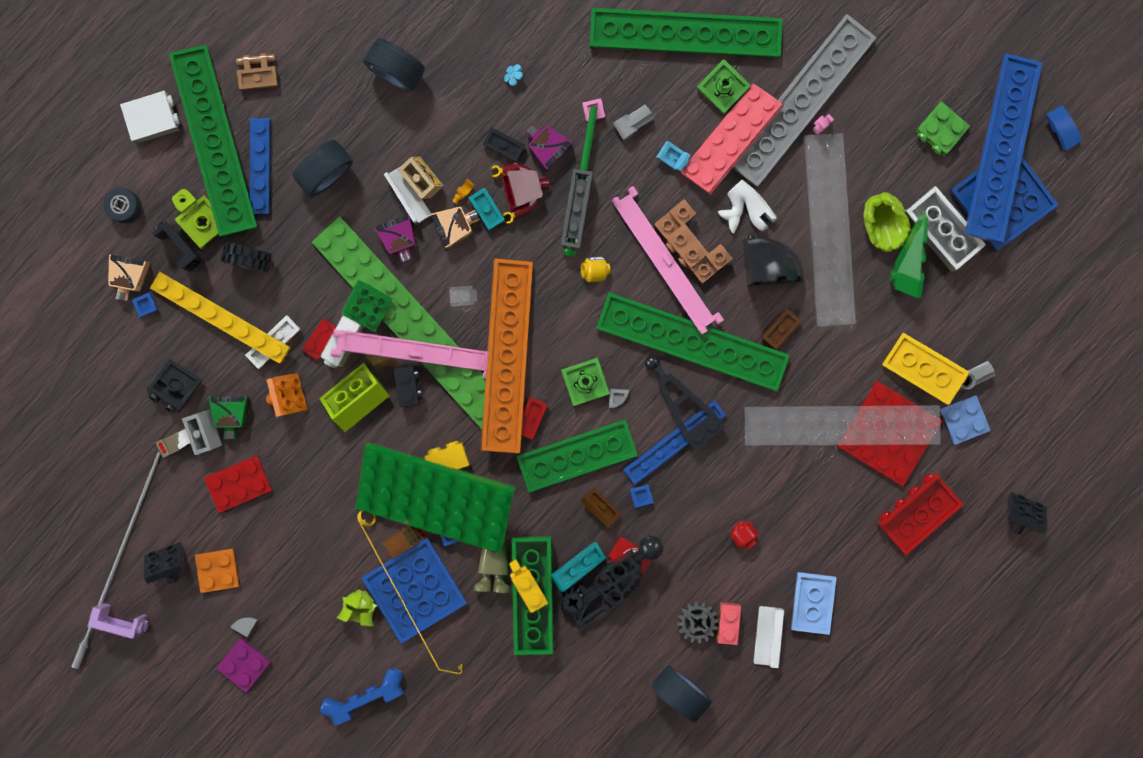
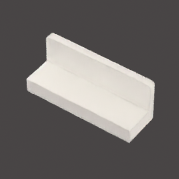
(409, 198)
(768, 636)

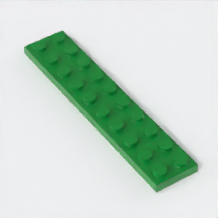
(686, 32)
(212, 140)
(683, 339)

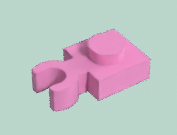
(822, 123)

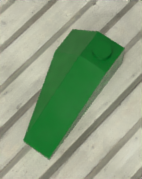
(908, 269)

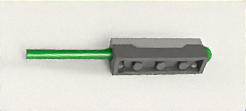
(579, 195)

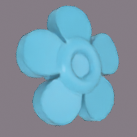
(513, 75)

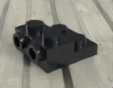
(173, 387)

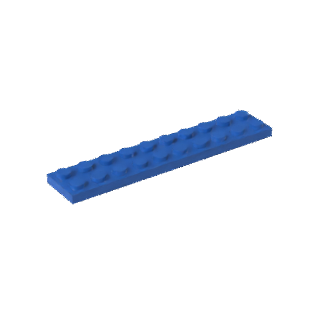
(1003, 148)

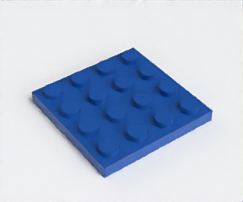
(1029, 202)
(422, 585)

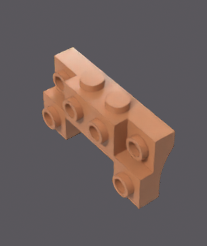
(687, 246)

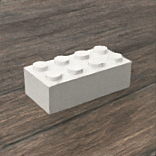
(945, 229)

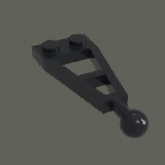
(705, 429)

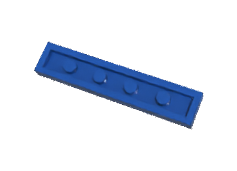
(260, 165)

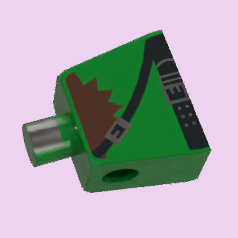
(229, 413)

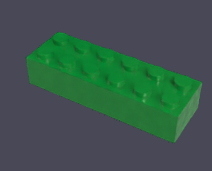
(533, 630)

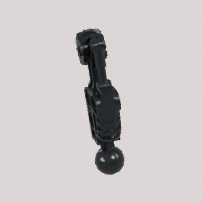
(621, 582)

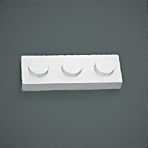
(283, 331)

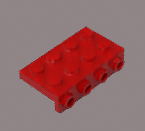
(919, 513)

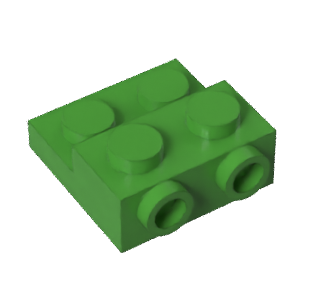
(942, 129)

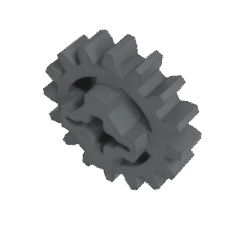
(689, 632)

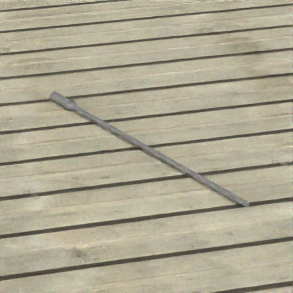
(84, 644)

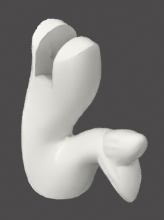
(755, 204)

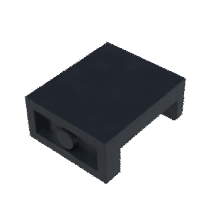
(192, 257)

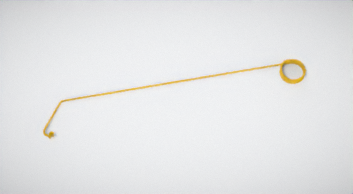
(362, 522)

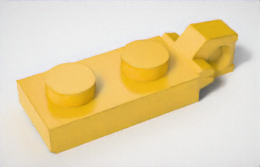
(527, 587)

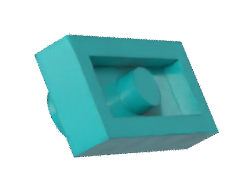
(486, 209)

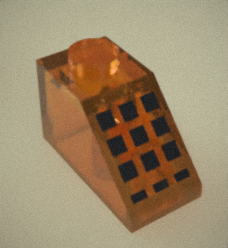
(404, 540)

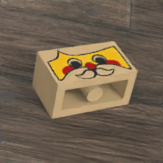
(420, 177)

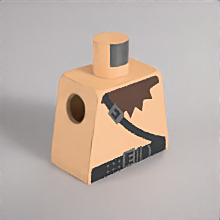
(454, 225)
(126, 275)

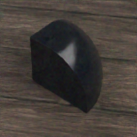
(770, 262)

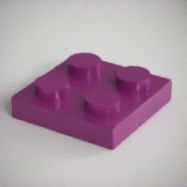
(243, 665)

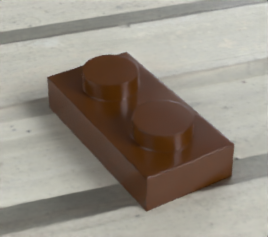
(781, 329)
(600, 507)

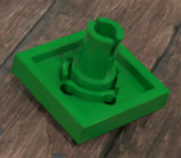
(354, 307)

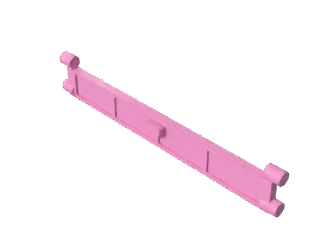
(664, 262)
(409, 350)

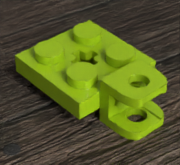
(190, 213)

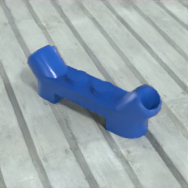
(389, 689)

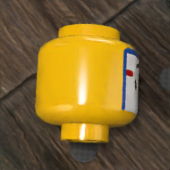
(595, 269)

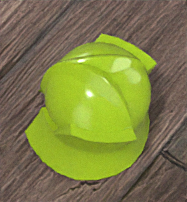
(358, 608)

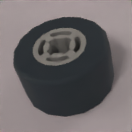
(128, 208)

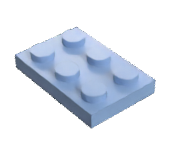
(813, 603)

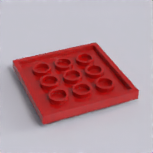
(890, 460)

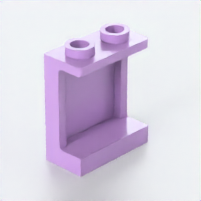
(100, 620)

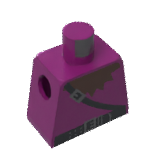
(548, 145)
(398, 237)

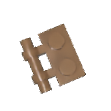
(256, 77)

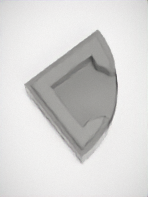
(617, 397)
(244, 625)

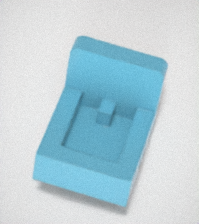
(673, 156)

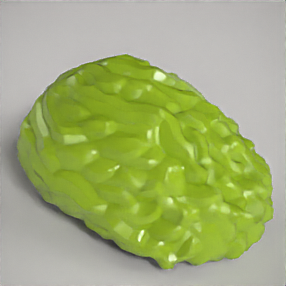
(886, 222)

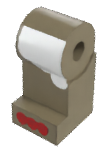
(173, 443)

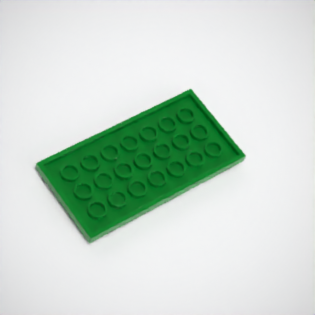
(434, 497)

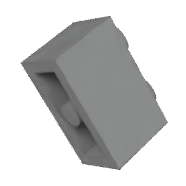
(202, 432)

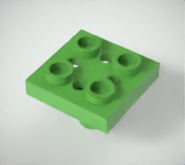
(723, 72)
(585, 381)

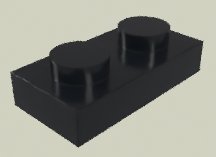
(504, 144)

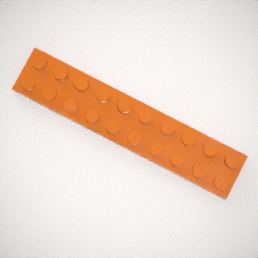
(506, 356)

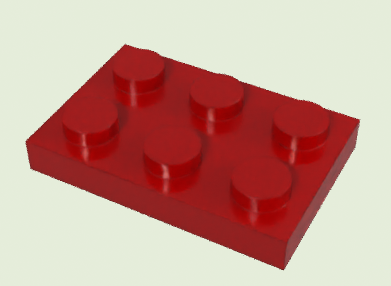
(238, 484)

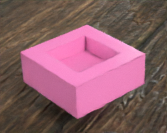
(596, 103)

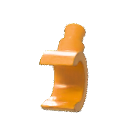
(463, 191)

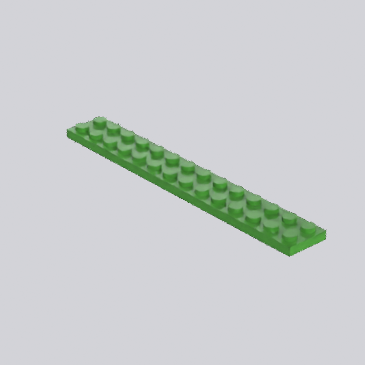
(404, 314)

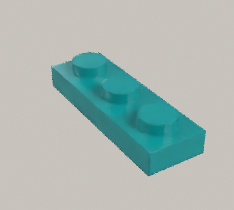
(578, 566)

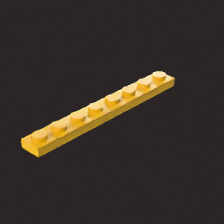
(220, 317)

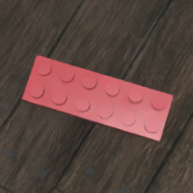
(732, 138)

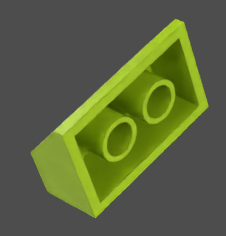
(354, 397)

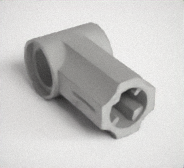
(629, 124)
(979, 374)

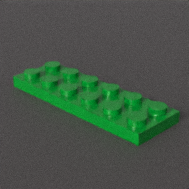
(577, 455)

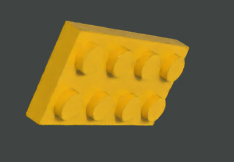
(926, 369)

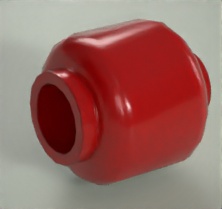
(744, 535)

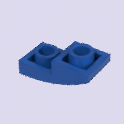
(1062, 123)

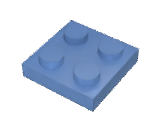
(964, 419)

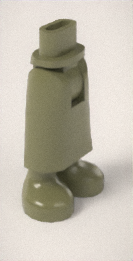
(493, 564)

